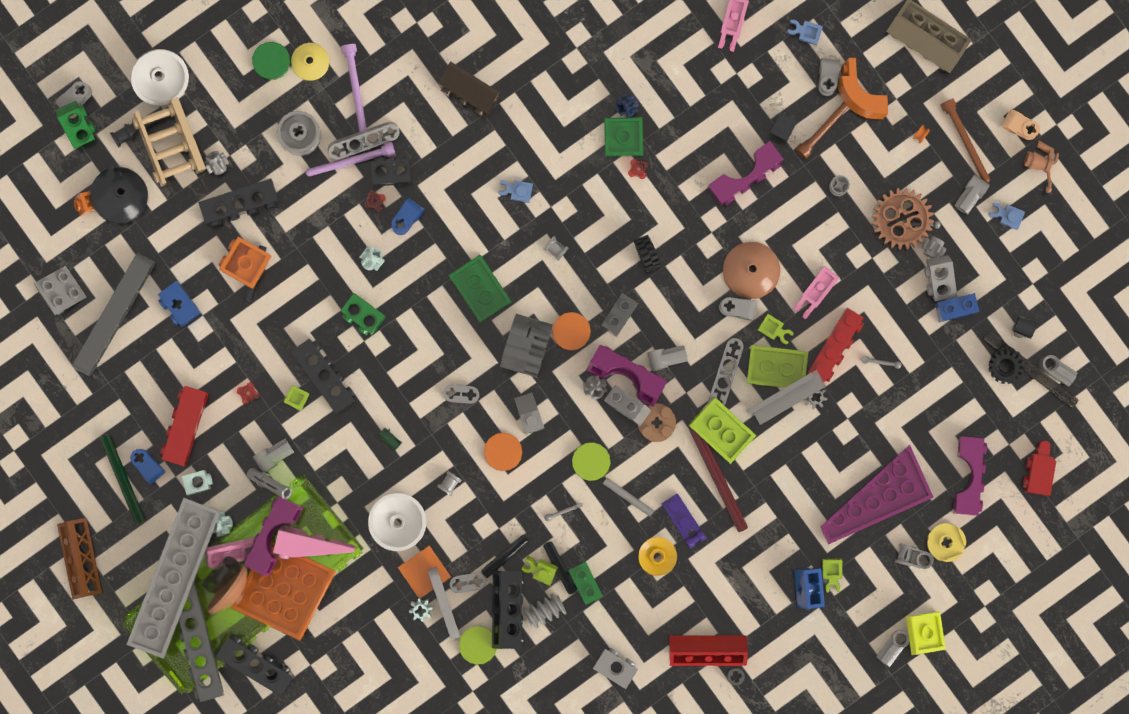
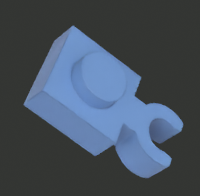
(808, 32)
(519, 190)
(1009, 216)

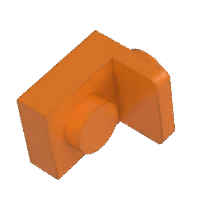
(83, 203)

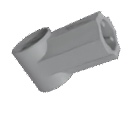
(973, 191)
(663, 358)
(1058, 371)
(270, 457)
(892, 649)

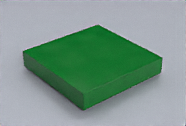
(623, 136)

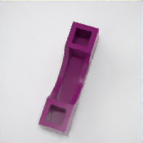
(725, 188)
(647, 384)
(972, 452)
(261, 556)

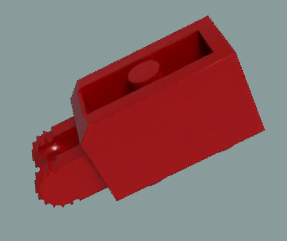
(1040, 471)

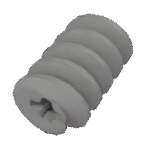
(544, 611)

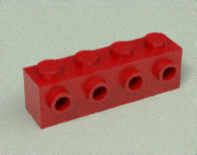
(836, 343)
(185, 425)
(708, 650)

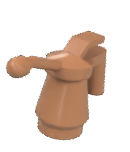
(1038, 162)

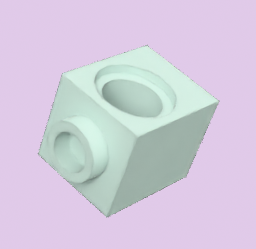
(189, 486)

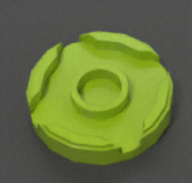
(591, 461)
(476, 645)

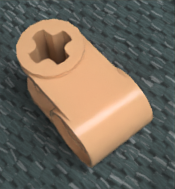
(1017, 124)

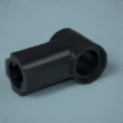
(1024, 327)

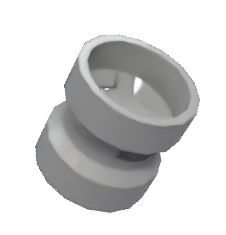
(839, 182)

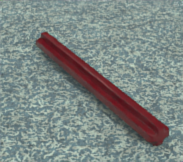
(720, 482)

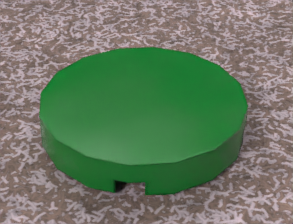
(271, 60)

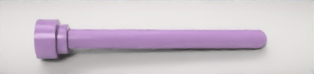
(349, 52)
(386, 151)

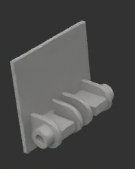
(60, 290)

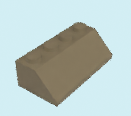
(929, 35)

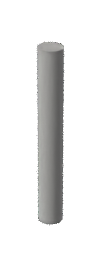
(627, 496)

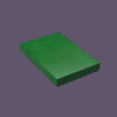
(480, 288)

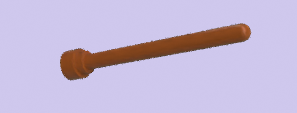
(950, 108)
(805, 149)

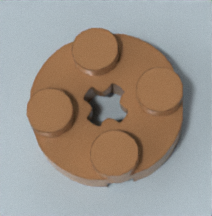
(665, 429)

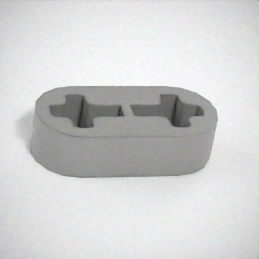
(461, 389)
(468, 577)

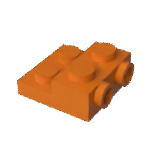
(244, 262)

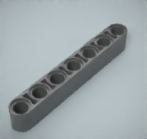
(113, 314)

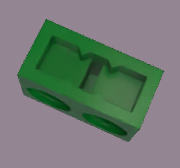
(72, 125)
(365, 311)
(585, 583)

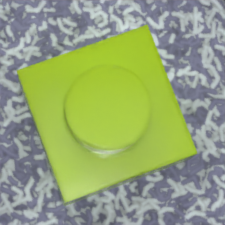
(296, 398)

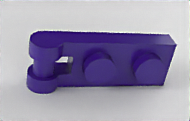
(683, 520)

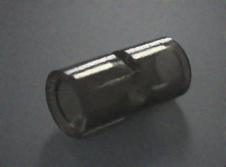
(221, 575)

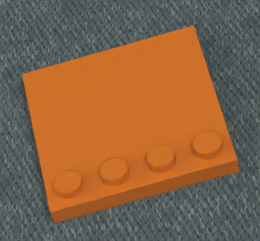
(287, 596)

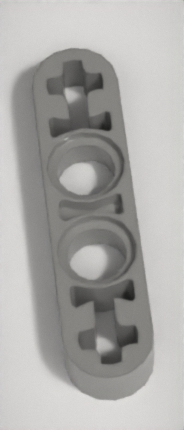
(362, 138)
(723, 373)
(443, 603)

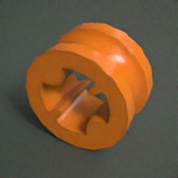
(921, 134)

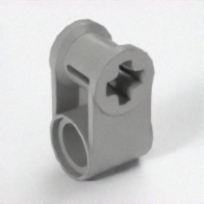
(829, 73)
(73, 94)
(742, 308)
(912, 557)

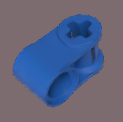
(409, 214)
(149, 468)

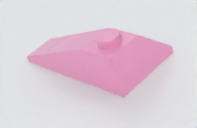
(296, 543)

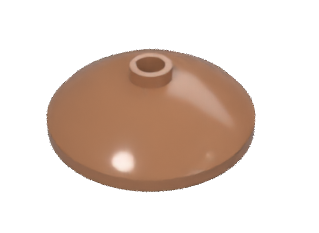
(746, 283)
(230, 593)

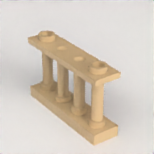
(181, 127)

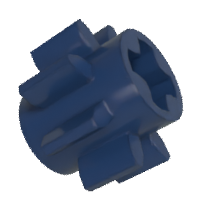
(627, 105)

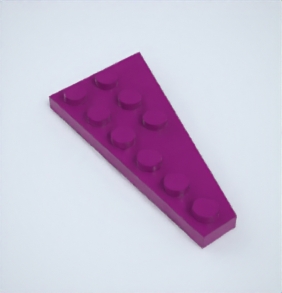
(887, 494)

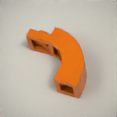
(856, 98)

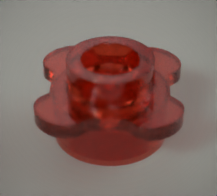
(634, 165)
(375, 196)
(248, 388)

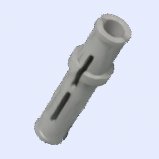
(265, 481)

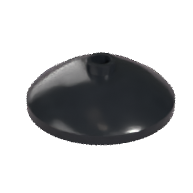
(118, 207)

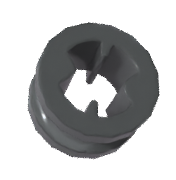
(741, 679)

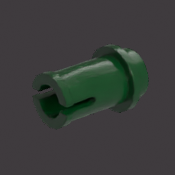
(389, 439)

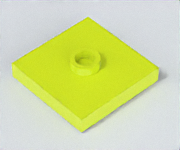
(925, 633)

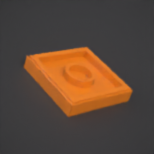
(416, 571)

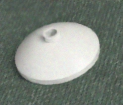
(162, 88)
(395, 507)

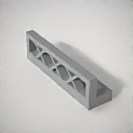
(787, 397)

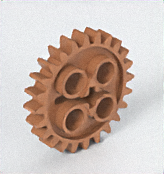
(895, 203)

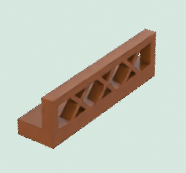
(75, 558)

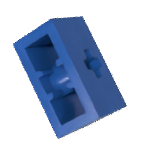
(176, 293)
(957, 307)
(809, 588)

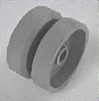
(295, 122)

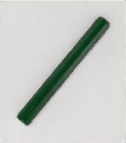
(122, 479)

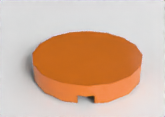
(571, 331)
(503, 451)

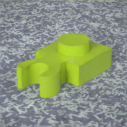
(772, 327)
(542, 570)
(832, 571)

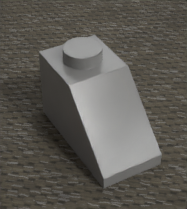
(529, 413)

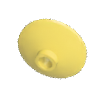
(316, 68)

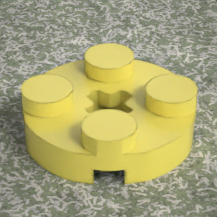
(956, 546)

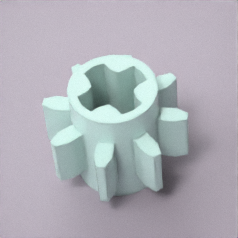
(371, 258)
(223, 525)
(417, 614)

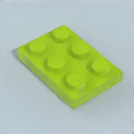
(776, 366)
(722, 430)

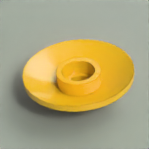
(667, 560)

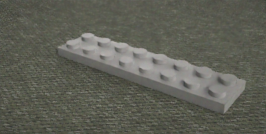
(173, 578)

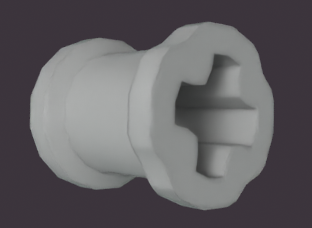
(556, 248)
(449, 483)

